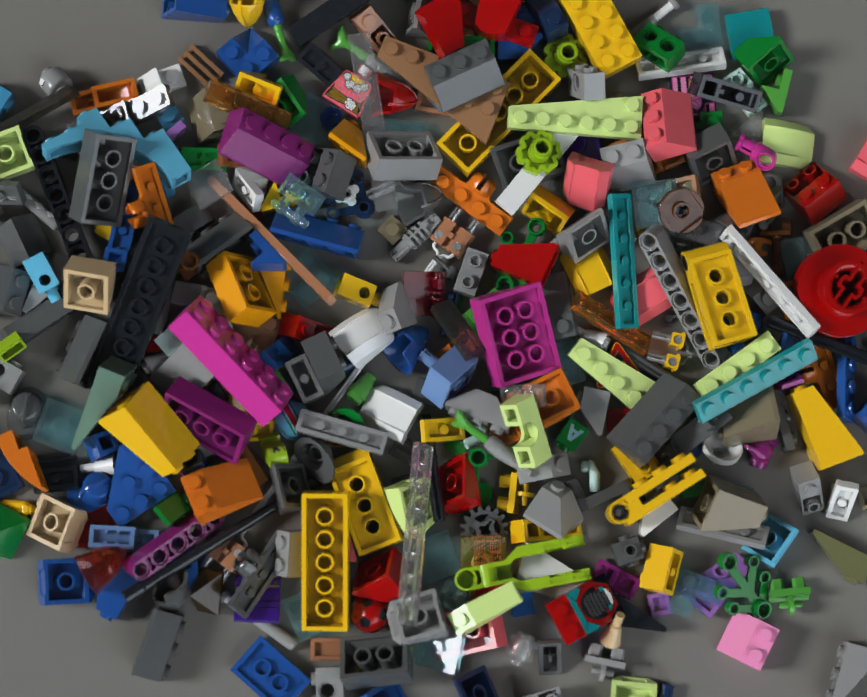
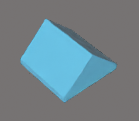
(779, 539)

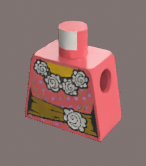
(343, 95)

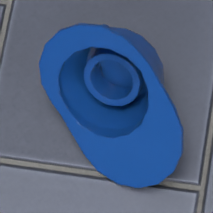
(93, 492)

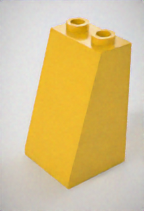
(150, 429)
(820, 429)

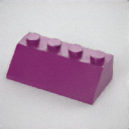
(264, 146)
(211, 420)

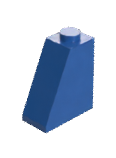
(195, 10)
(110, 599)

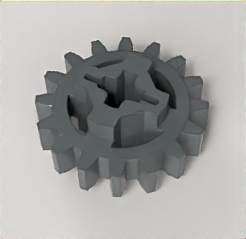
(489, 519)

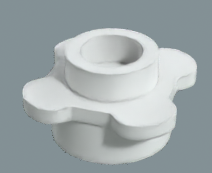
(350, 199)

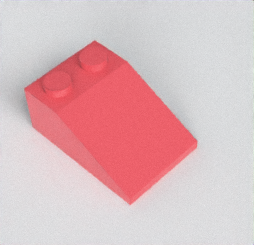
(486, 637)

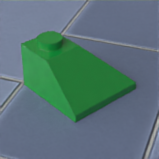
(763, 58)
(292, 98)
(12, 529)

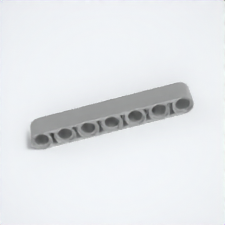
(675, 289)

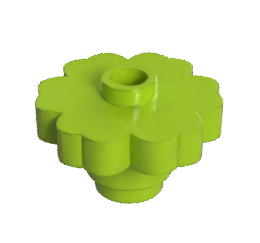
(557, 61)
(535, 161)

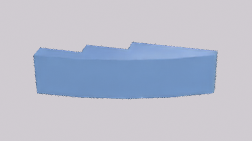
(122, 536)

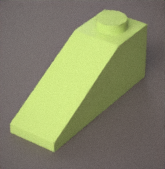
(485, 608)

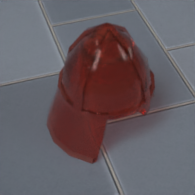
(101, 565)

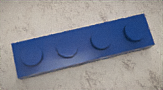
(846, 385)

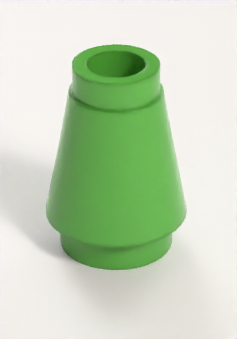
(360, 389)

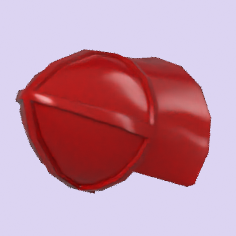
(395, 95)

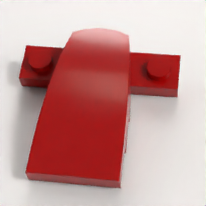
(497, 21)

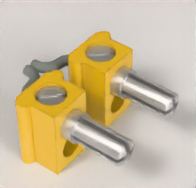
(676, 341)

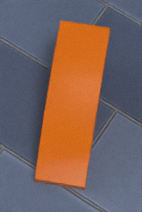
(104, 96)
(23, 459)

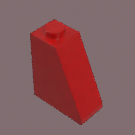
(442, 25)
(525, 261)

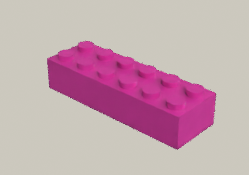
(231, 360)

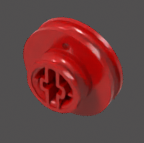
(820, 287)

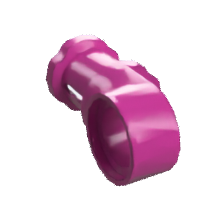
(755, 151)

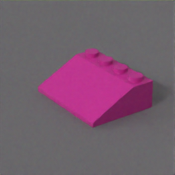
(516, 334)

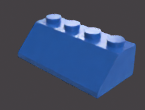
(320, 235)

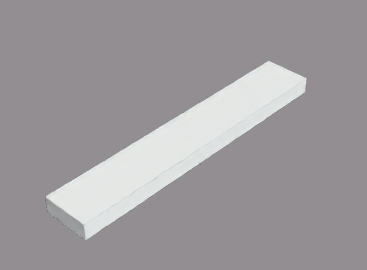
(525, 183)
(770, 282)

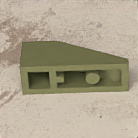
(843, 557)

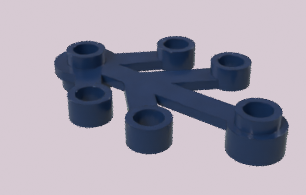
(360, 199)

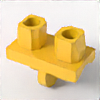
(512, 503)

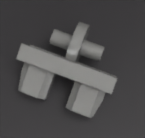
(594, 656)

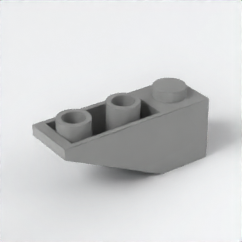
(849, 670)

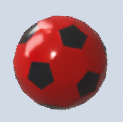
(369, 614)

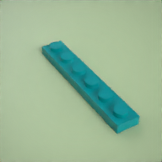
(623, 261)
(755, 380)

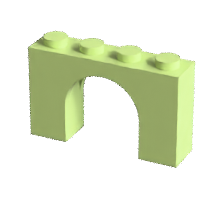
(742, 361)

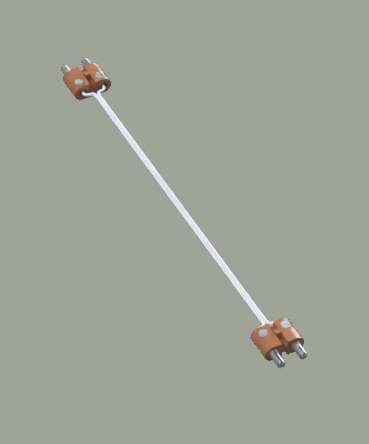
(448, 237)

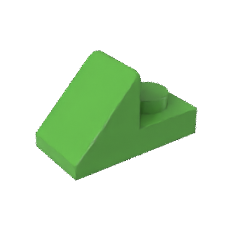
(777, 96)

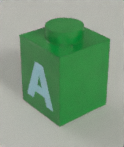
(571, 436)

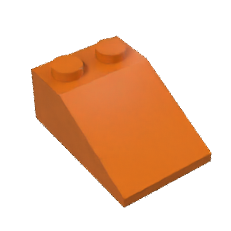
(744, 193)
(221, 489)

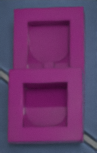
(790, 381)
(621, 581)

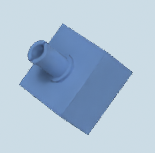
(446, 375)

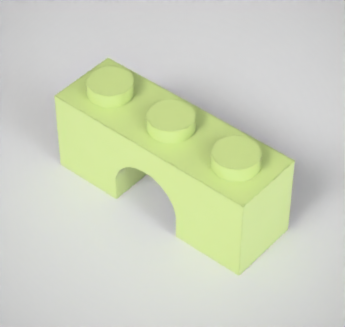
(533, 445)

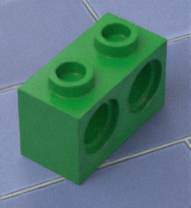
(665, 48)

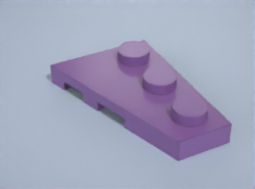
(722, 576)

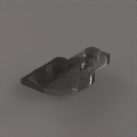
(140, 108)

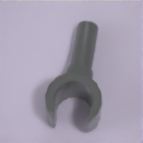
(451, 272)

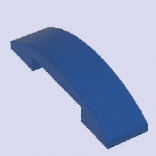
(122, 237)

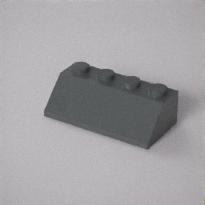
(102, 178)
(653, 419)

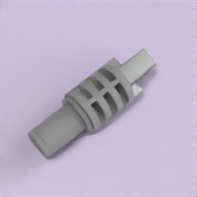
(415, 236)

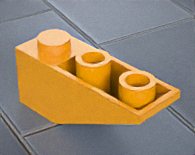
(276, 286)

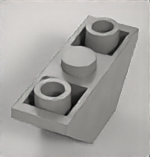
(480, 409)

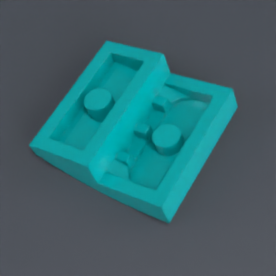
(747, 25)

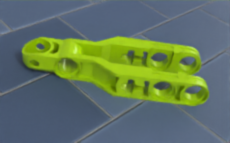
(499, 572)

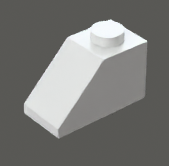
(656, 516)

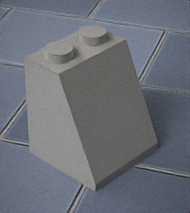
(182, 364)

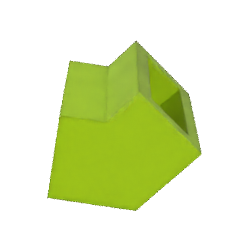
(9, 342)

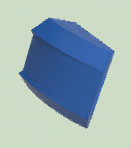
(62, 583)

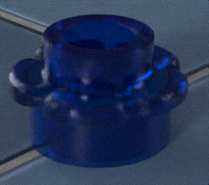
(330, 111)

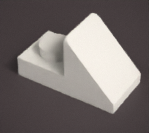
(171, 75)
(250, 188)
(841, 500)

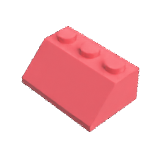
(668, 123)

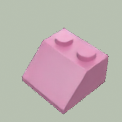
(748, 640)

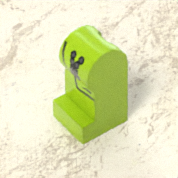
(273, 449)

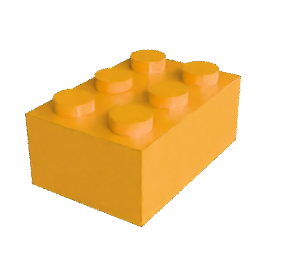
(240, 289)

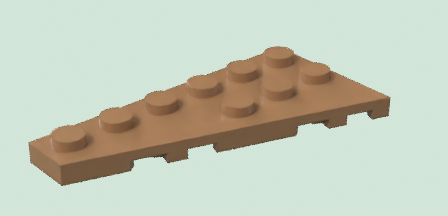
(409, 62)

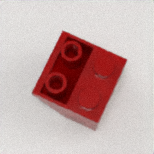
(814, 193)

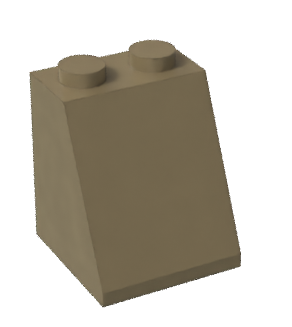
(206, 119)
(754, 420)
(728, 507)

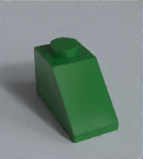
(173, 508)

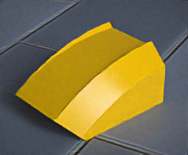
(590, 273)

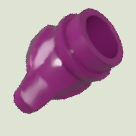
(761, 453)

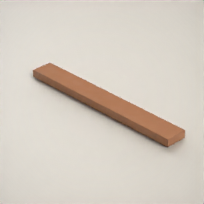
(322, 291)

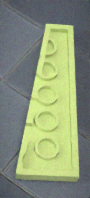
(600, 118)
(612, 374)

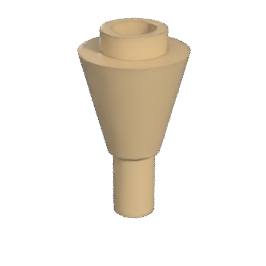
(611, 635)

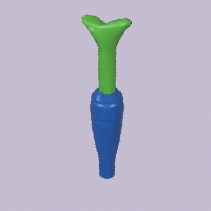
(275, 19)

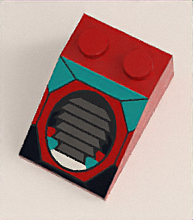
(584, 609)

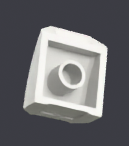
(361, 337)
(390, 412)

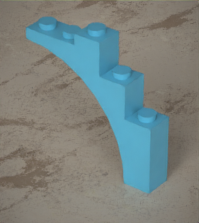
(154, 147)

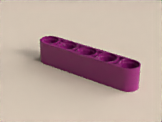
(164, 546)

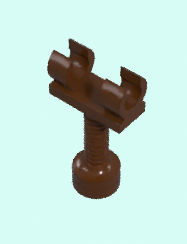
(787, 226)
(187, 266)

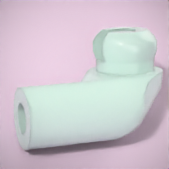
(471, 441)
(594, 474)

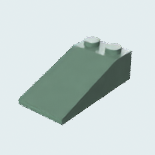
(110, 383)

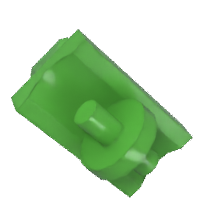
(790, 597)

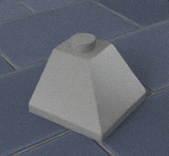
(554, 509)

